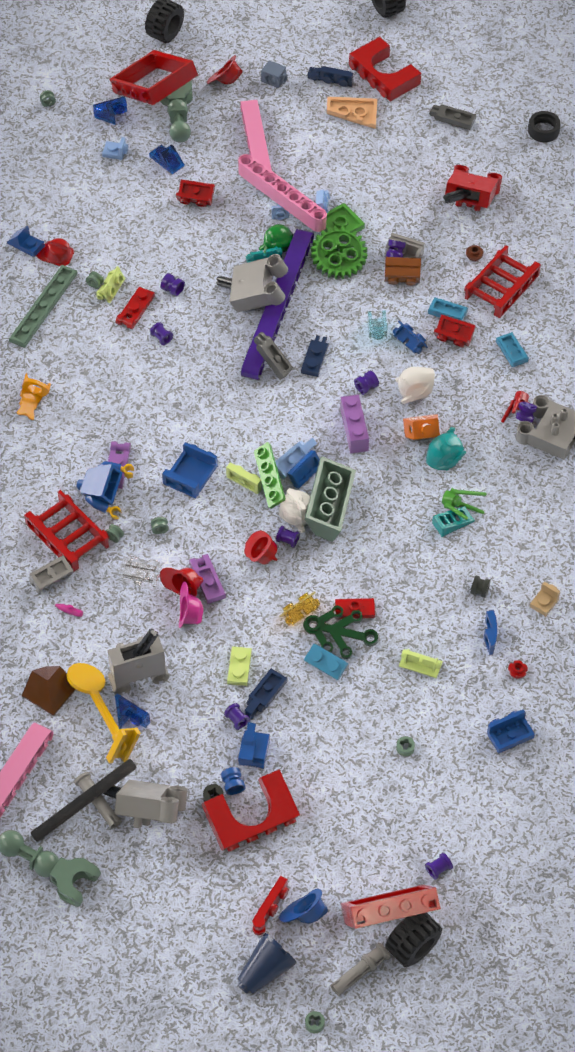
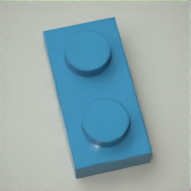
(326, 661)

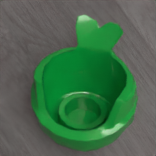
(277, 236)

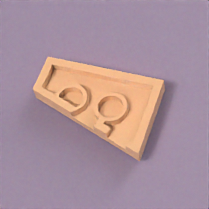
(354, 109)

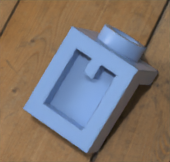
(115, 150)
(279, 212)

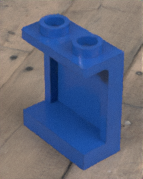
(191, 470)

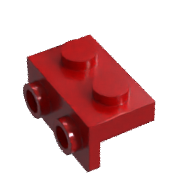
(195, 192)
(454, 330)

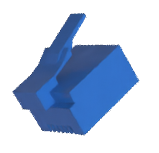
(253, 747)

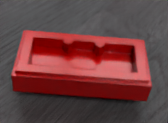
(364, 605)

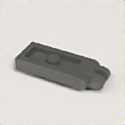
(453, 116)
(272, 355)

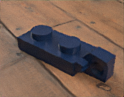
(331, 75)
(265, 692)

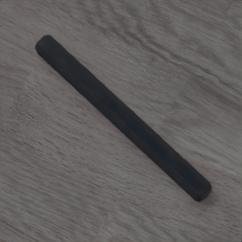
(83, 800)

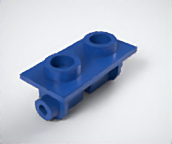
(415, 341)

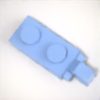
(322, 199)
(293, 456)

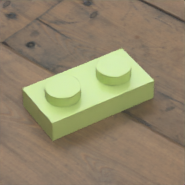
(244, 478)
(239, 666)

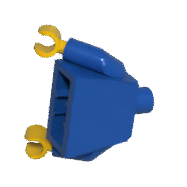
(102, 484)

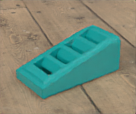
(443, 529)

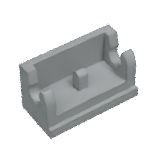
(413, 248)
(50, 573)

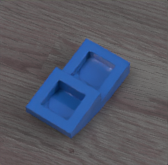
(490, 634)

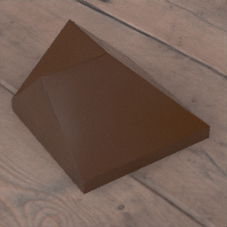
(48, 688)

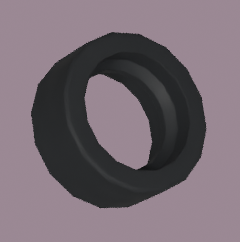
(544, 135)

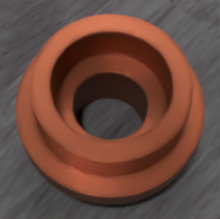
(474, 252)

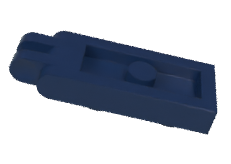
(315, 357)

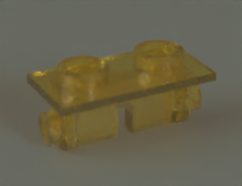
(293, 612)

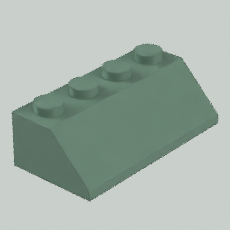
(329, 498)

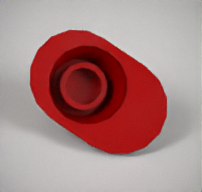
(228, 73)
(56, 252)
(260, 548)
(174, 578)

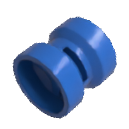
(233, 781)

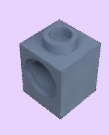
(274, 74)

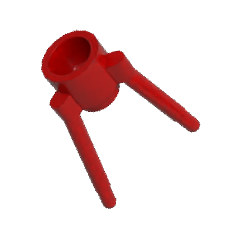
(520, 396)

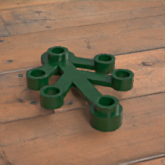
(338, 630)

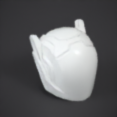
(415, 383)
(294, 508)

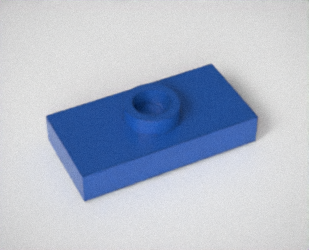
(304, 469)

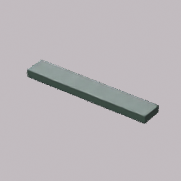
(43, 306)

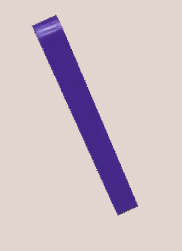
(273, 314)

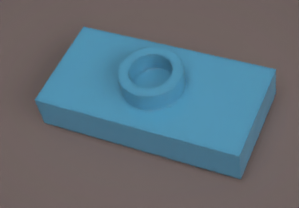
(441, 307)
(512, 349)

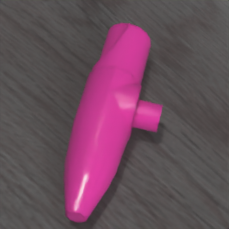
(69, 609)

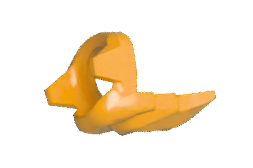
(31, 396)

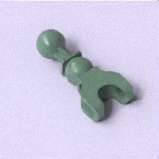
(178, 110)
(47, 864)

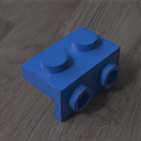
(510, 731)

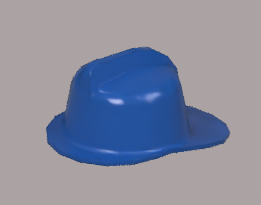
(306, 909)

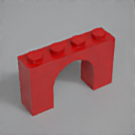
(391, 84)
(231, 832)

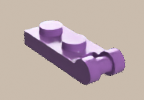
(120, 458)
(211, 585)

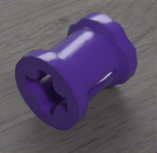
(161, 333)
(287, 536)
(236, 716)
(439, 866)

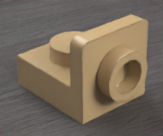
(545, 599)

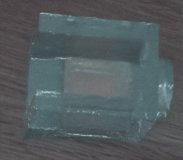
(377, 327)

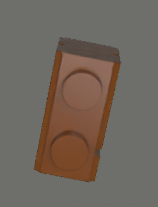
(402, 270)

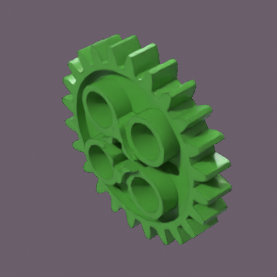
(339, 252)

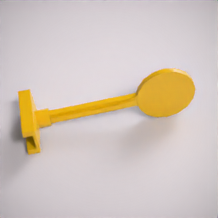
(91, 681)

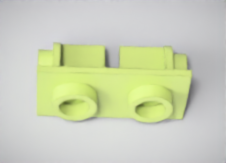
(112, 284)
(420, 663)

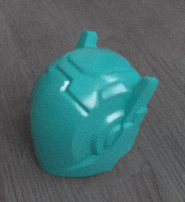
(445, 451)

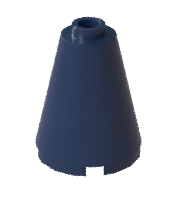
(264, 965)

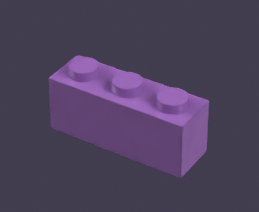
(354, 424)

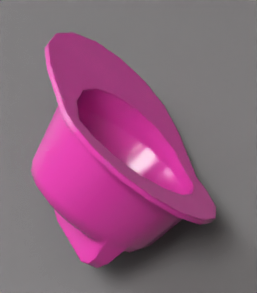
(190, 607)

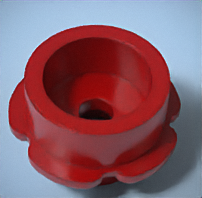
(517, 673)

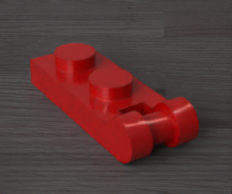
(135, 308)
(269, 906)

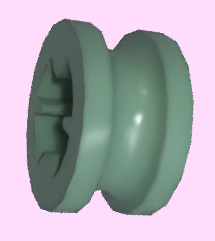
(47, 102)
(94, 280)
(159, 525)
(115, 533)
(405, 739)
(315, 1015)

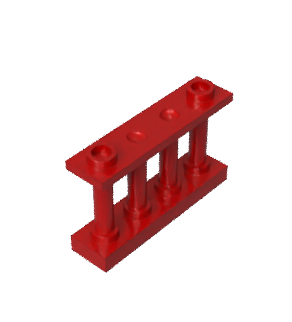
(511, 294)
(59, 546)

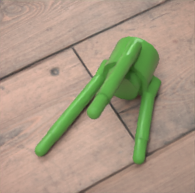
(452, 499)

